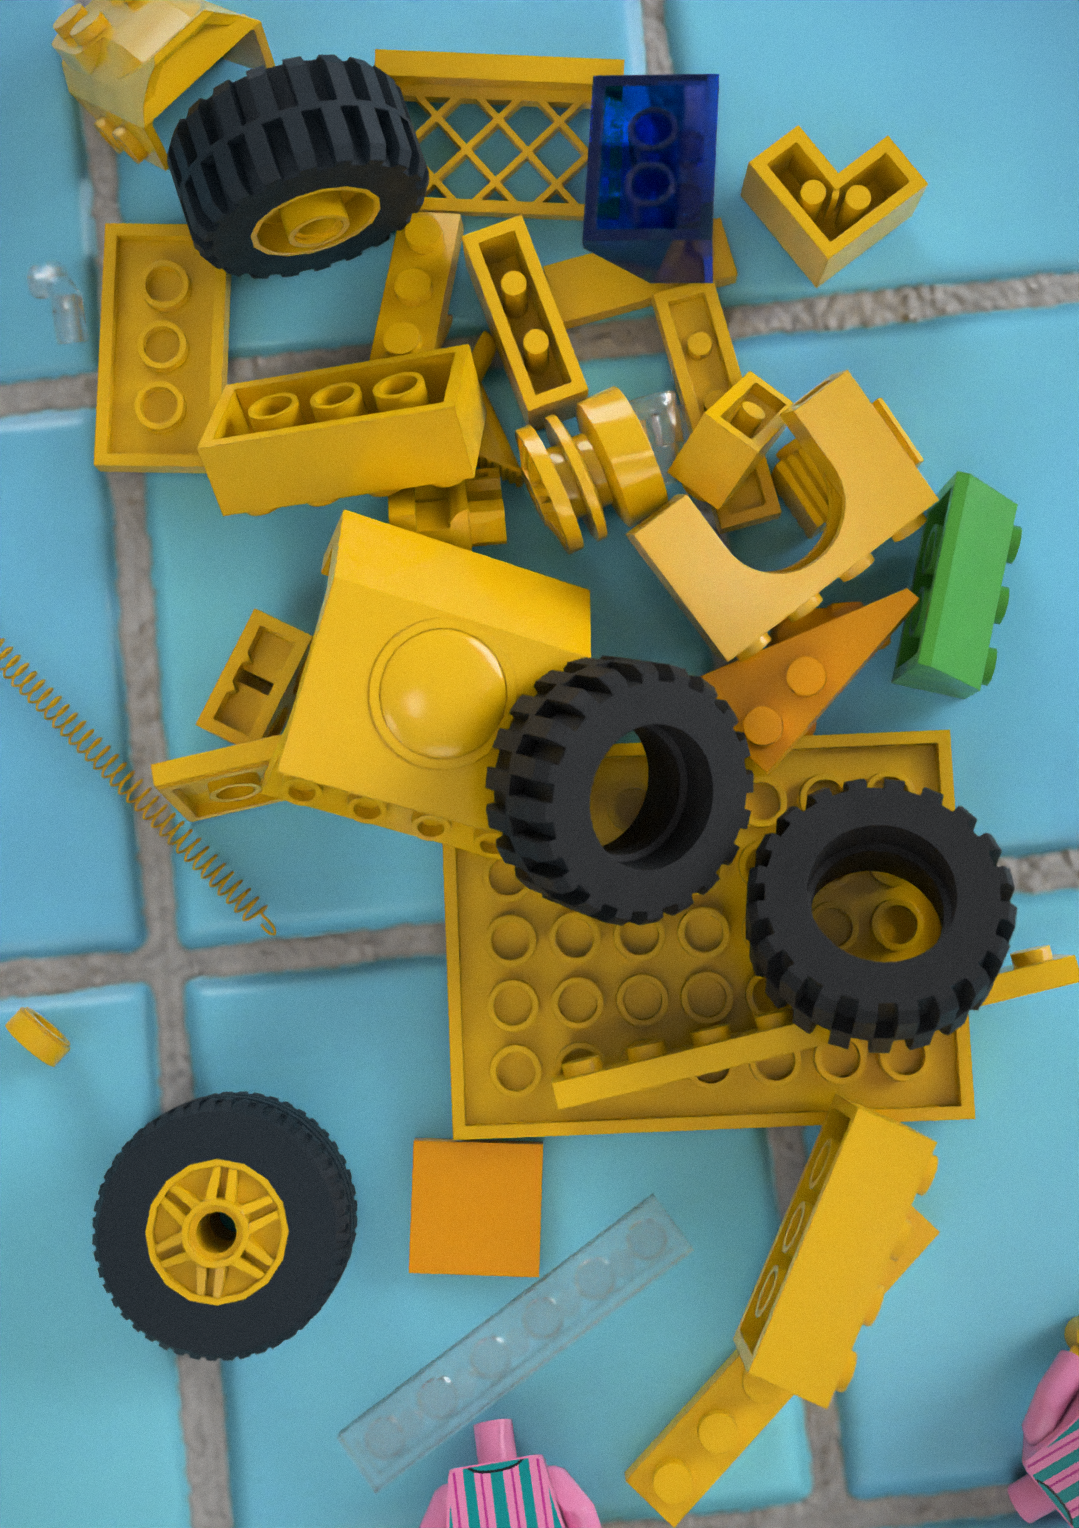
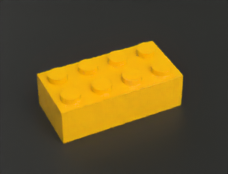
(345, 432)
(834, 1251)

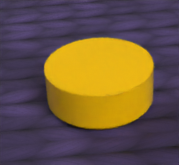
(38, 1036)

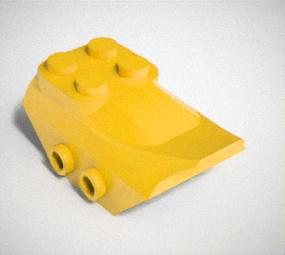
(140, 55)

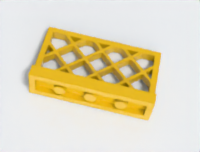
(508, 82)

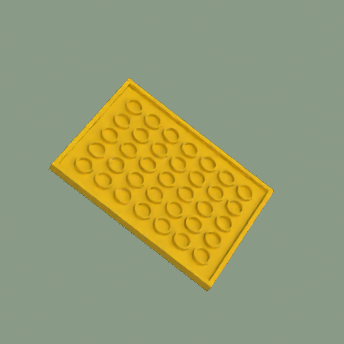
(560, 986)

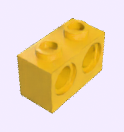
(257, 682)

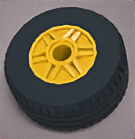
(177, 1263)

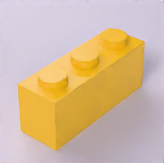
(524, 321)

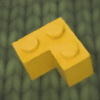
(828, 215)

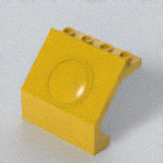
(416, 677)

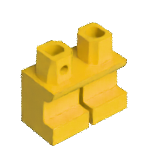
(458, 514)

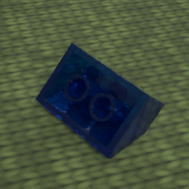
(654, 175)

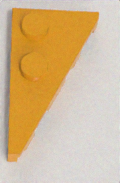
(796, 680)

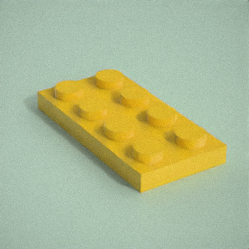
(158, 349)

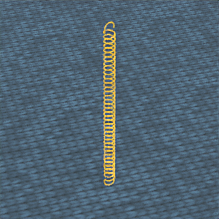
(21, 669)

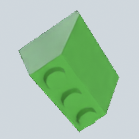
(959, 590)

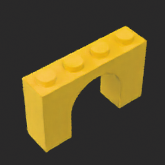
(871, 497)

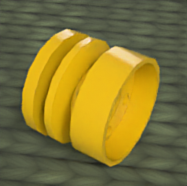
(591, 470)

